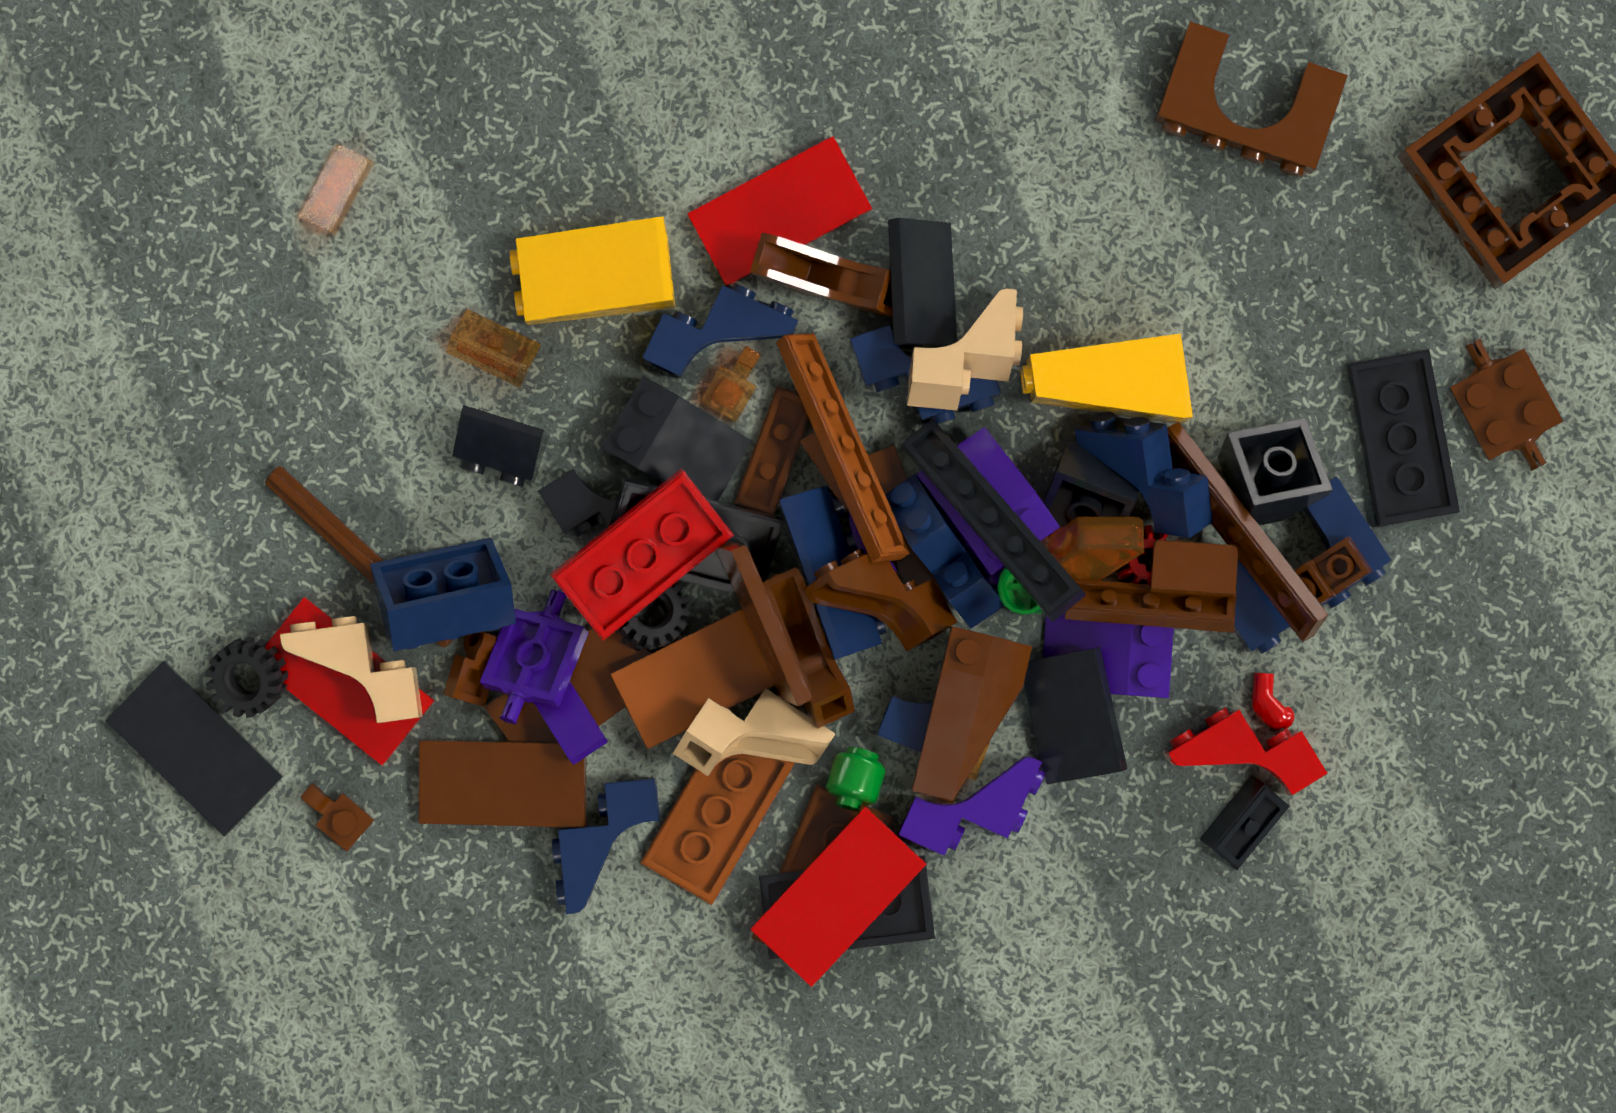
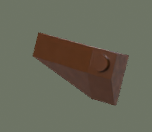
(971, 698)

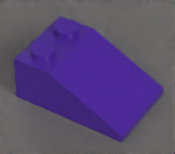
(1011, 486)
(1133, 655)

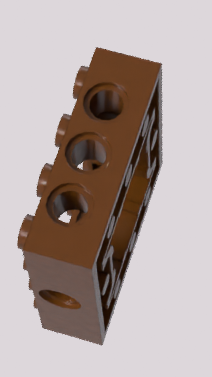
(1566, 135)

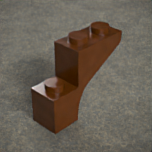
(823, 275)
(875, 589)
(800, 623)

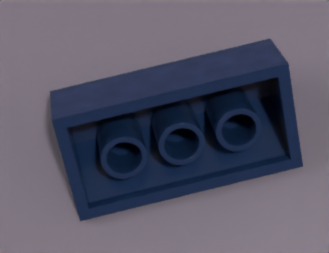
(818, 541)

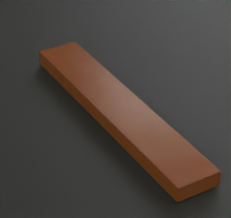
(843, 447)

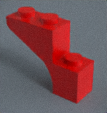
(1232, 741)

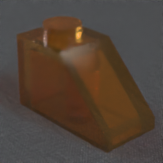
(1097, 545)

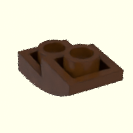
(1334, 570)

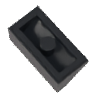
(1244, 822)

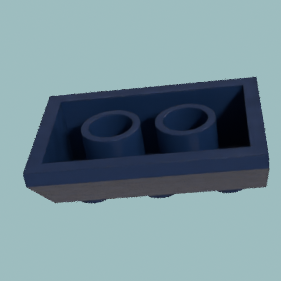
(443, 594)

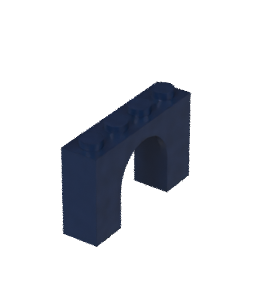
(1334, 519)

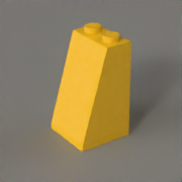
(594, 272)
(1120, 377)

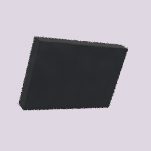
(922, 282)
(1074, 716)

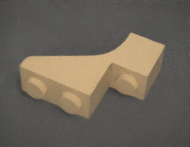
(984, 352)
(349, 651)
(769, 731)

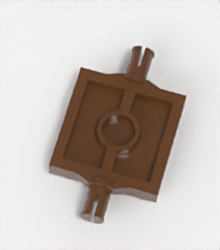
(1506, 404)

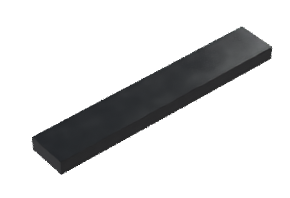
(993, 520)

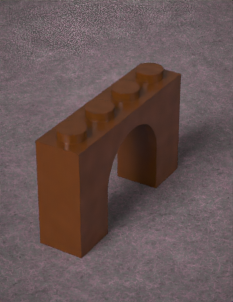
(1192, 108)

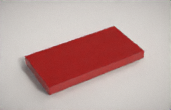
(792, 200)
(641, 554)
(338, 696)
(838, 896)

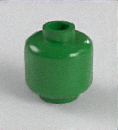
(855, 778)

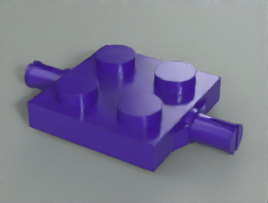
(534, 658)

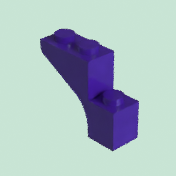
(993, 807)

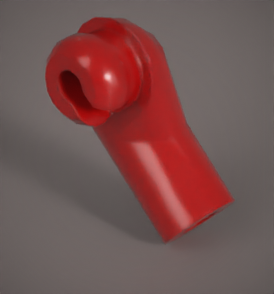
(1267, 706)

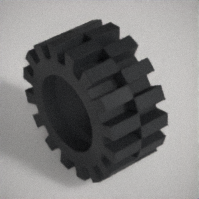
(667, 631)
(231, 692)

